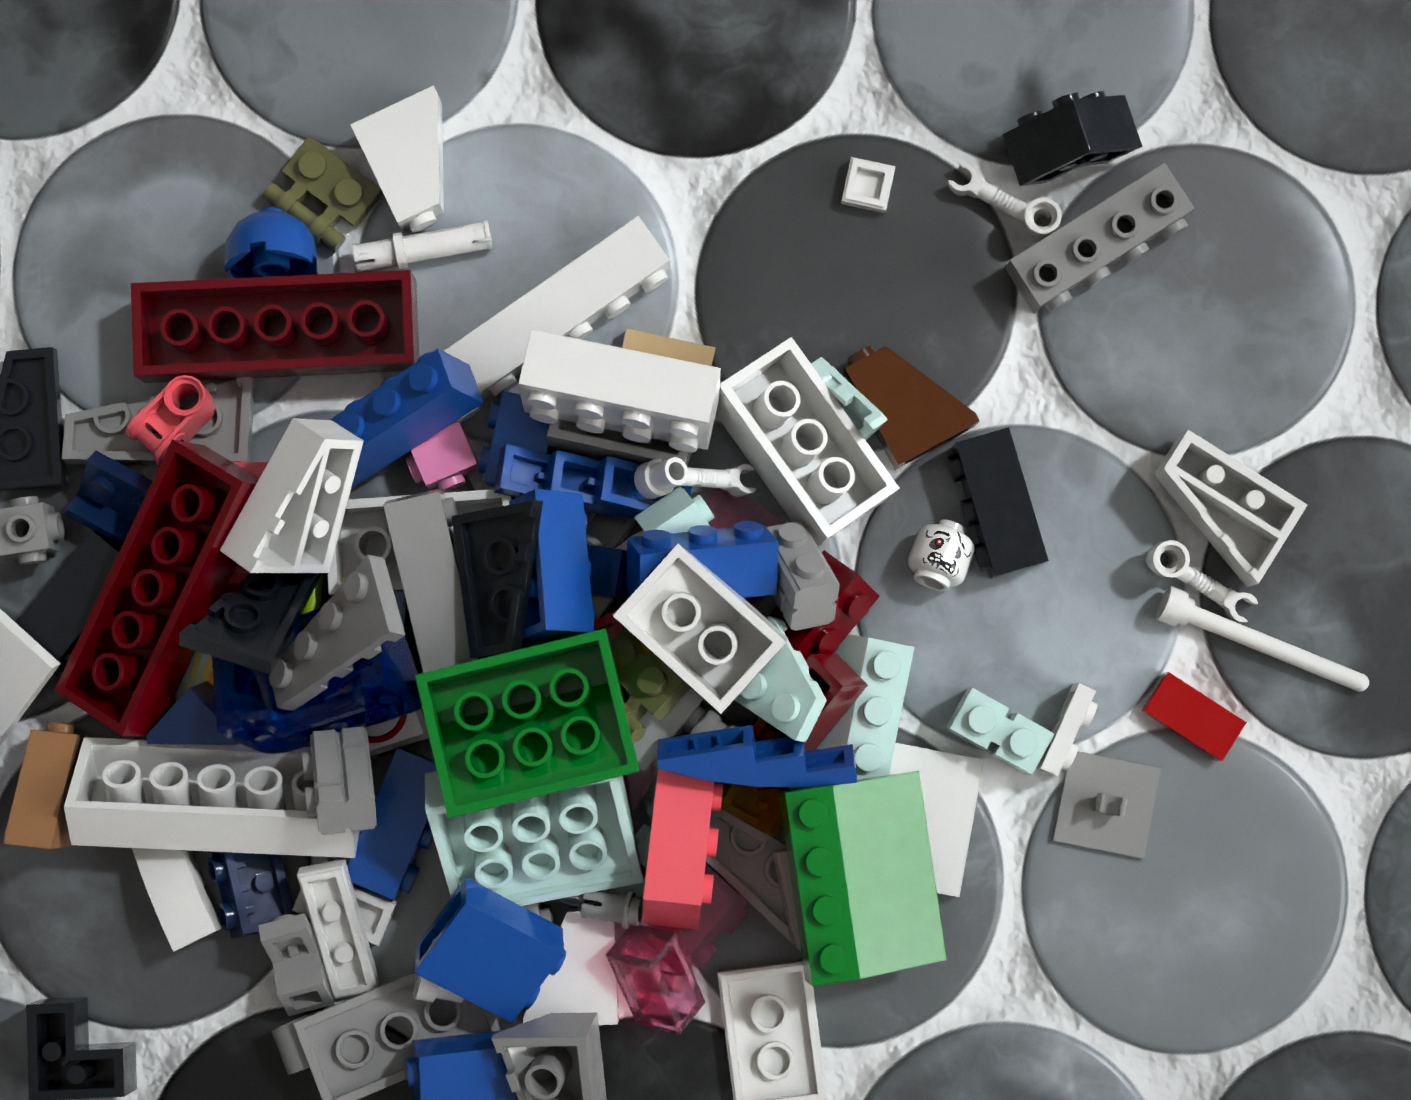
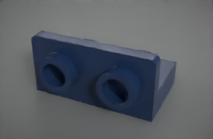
(108, 497)
(251, 890)

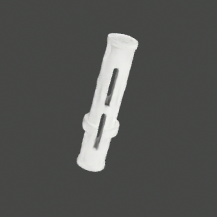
(422, 246)

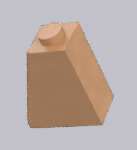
(42, 788)

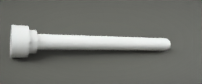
(1179, 609)

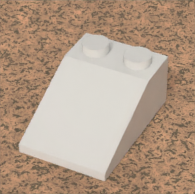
(700, 628)

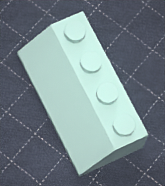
(875, 715)

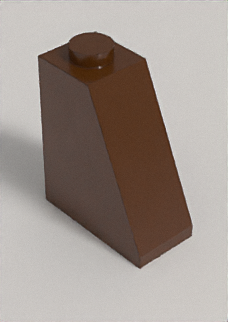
(916, 407)

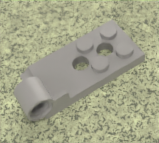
(349, 1043)

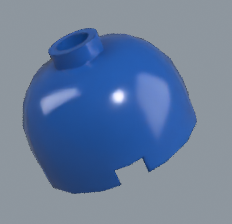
(270, 246)

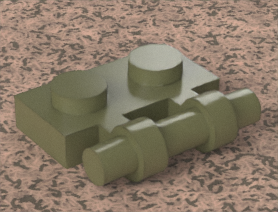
(331, 182)
(648, 680)

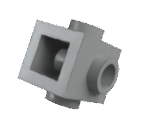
(44, 529)

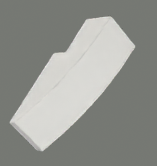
(177, 895)

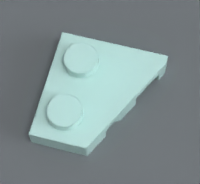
(859, 409)
(785, 692)

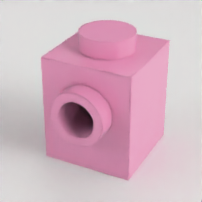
(443, 459)

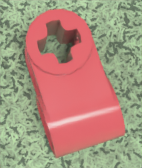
(168, 419)

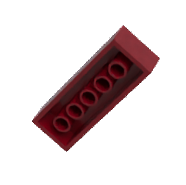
(275, 326)
(159, 584)

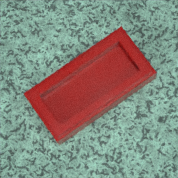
(1193, 716)

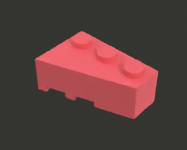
(679, 850)

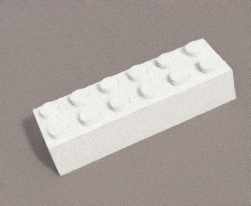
(195, 800)

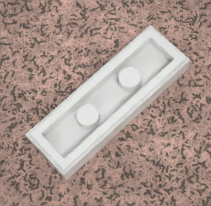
(338, 928)

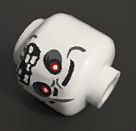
(941, 555)

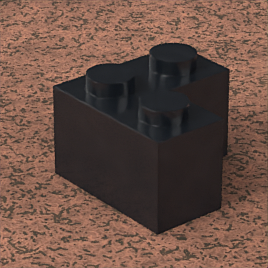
(1071, 136)
(64, 1062)

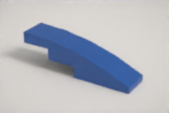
(605, 484)
(737, 759)

